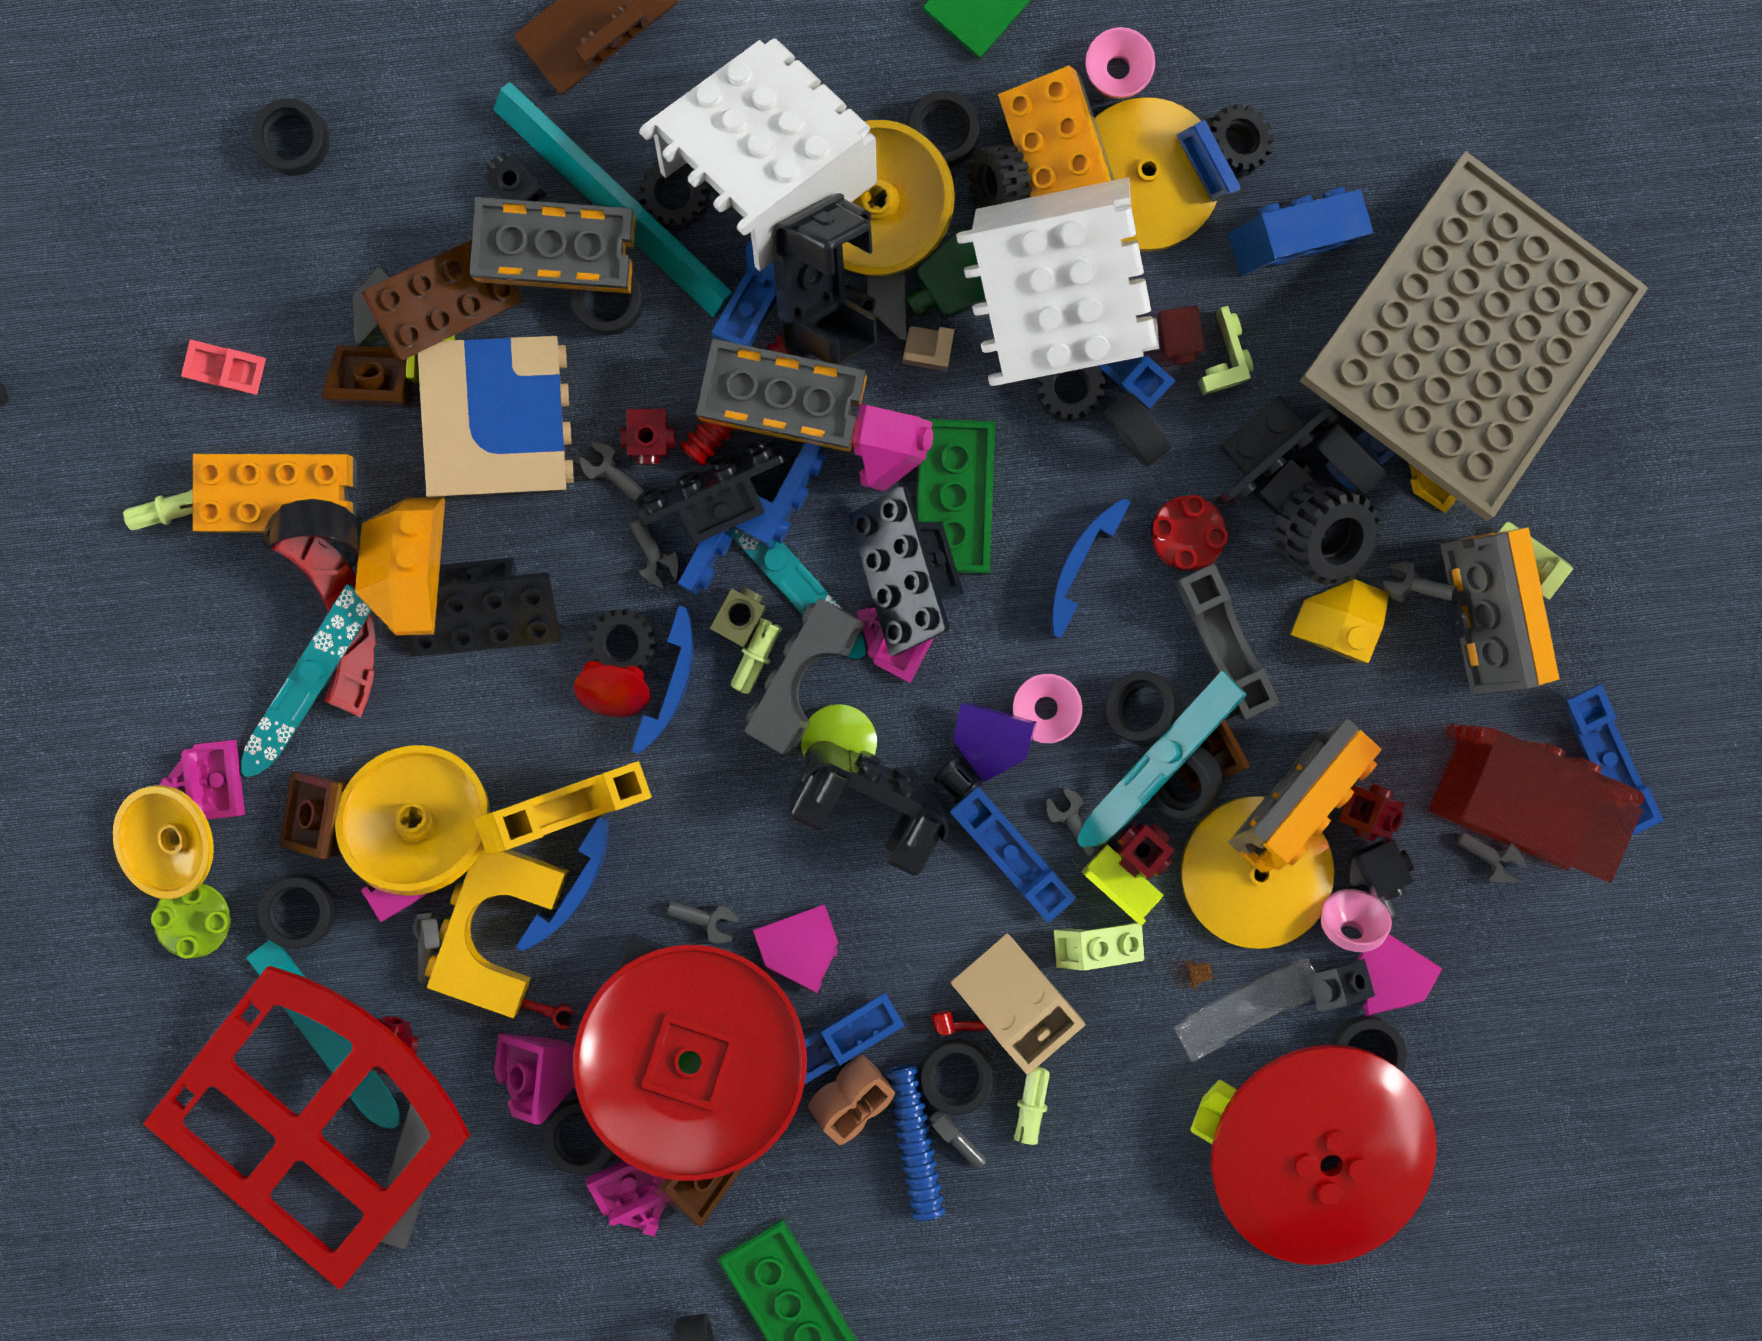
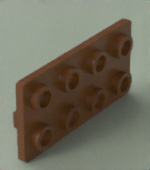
(580, 35)
(435, 302)

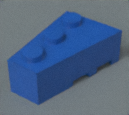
(1300, 230)

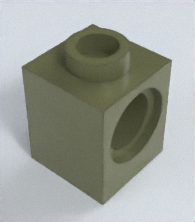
(723, 623)

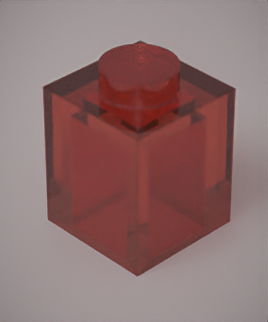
(1180, 335)

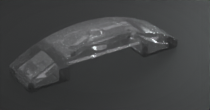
(1245, 1008)

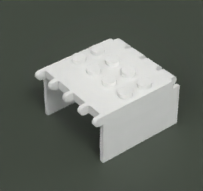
(765, 141)
(1061, 281)

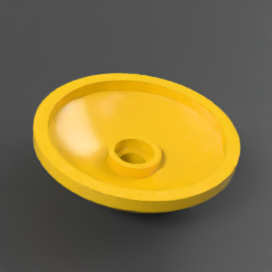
(149, 842)

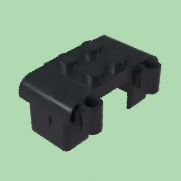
(812, 300)
(833, 768)

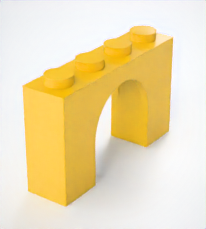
(562, 808)
(459, 966)

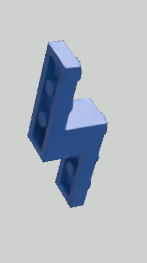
(748, 304)
(765, 528)

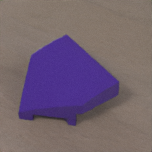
(992, 739)

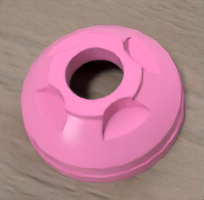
(1122, 44)
(1068, 706)
(1359, 911)

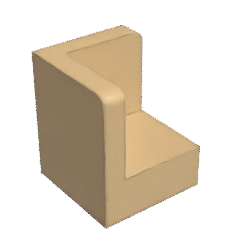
(928, 348)

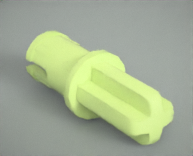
(159, 511)
(755, 656)
(1032, 1106)

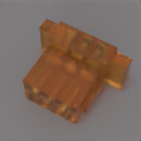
(1198, 973)

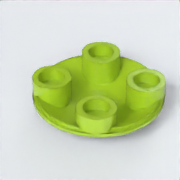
(841, 726)
(192, 923)

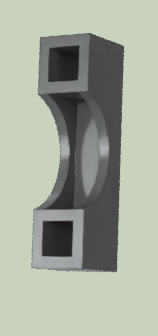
(1223, 639)
(779, 716)

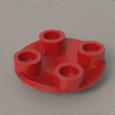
(1188, 533)
(612, 689)

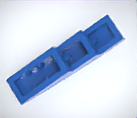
(850, 1035)

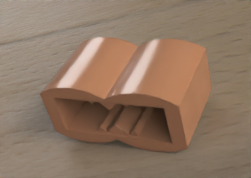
(850, 1100)

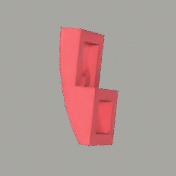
(223, 367)

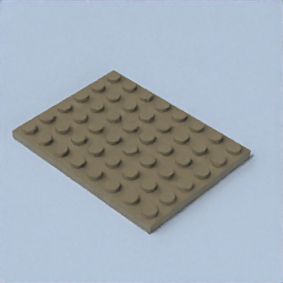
(1475, 336)

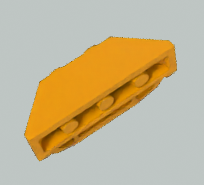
(402, 564)

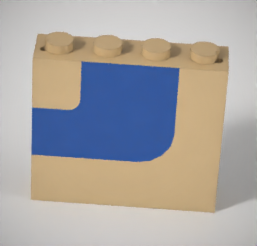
(494, 416)

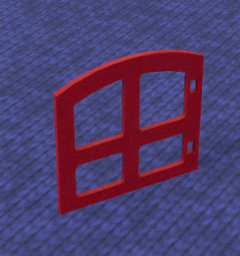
(301, 1134)

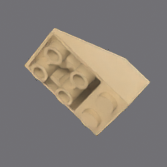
(1018, 1003)

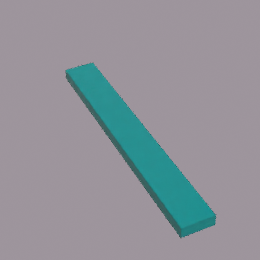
(605, 191)

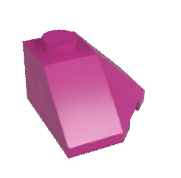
(889, 445)
(535, 1073)

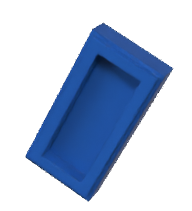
(1208, 161)

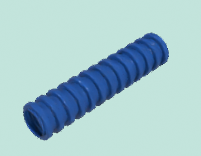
(915, 1143)

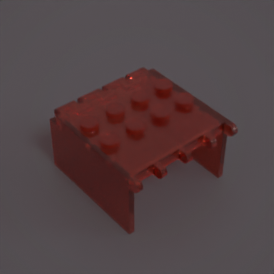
(1537, 800)

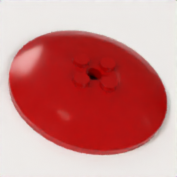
(747, 1055)
(1293, 1118)

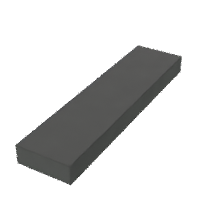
(411, 1141)

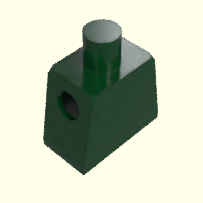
(945, 281)

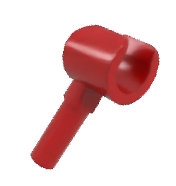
(549, 1011)
(944, 1024)

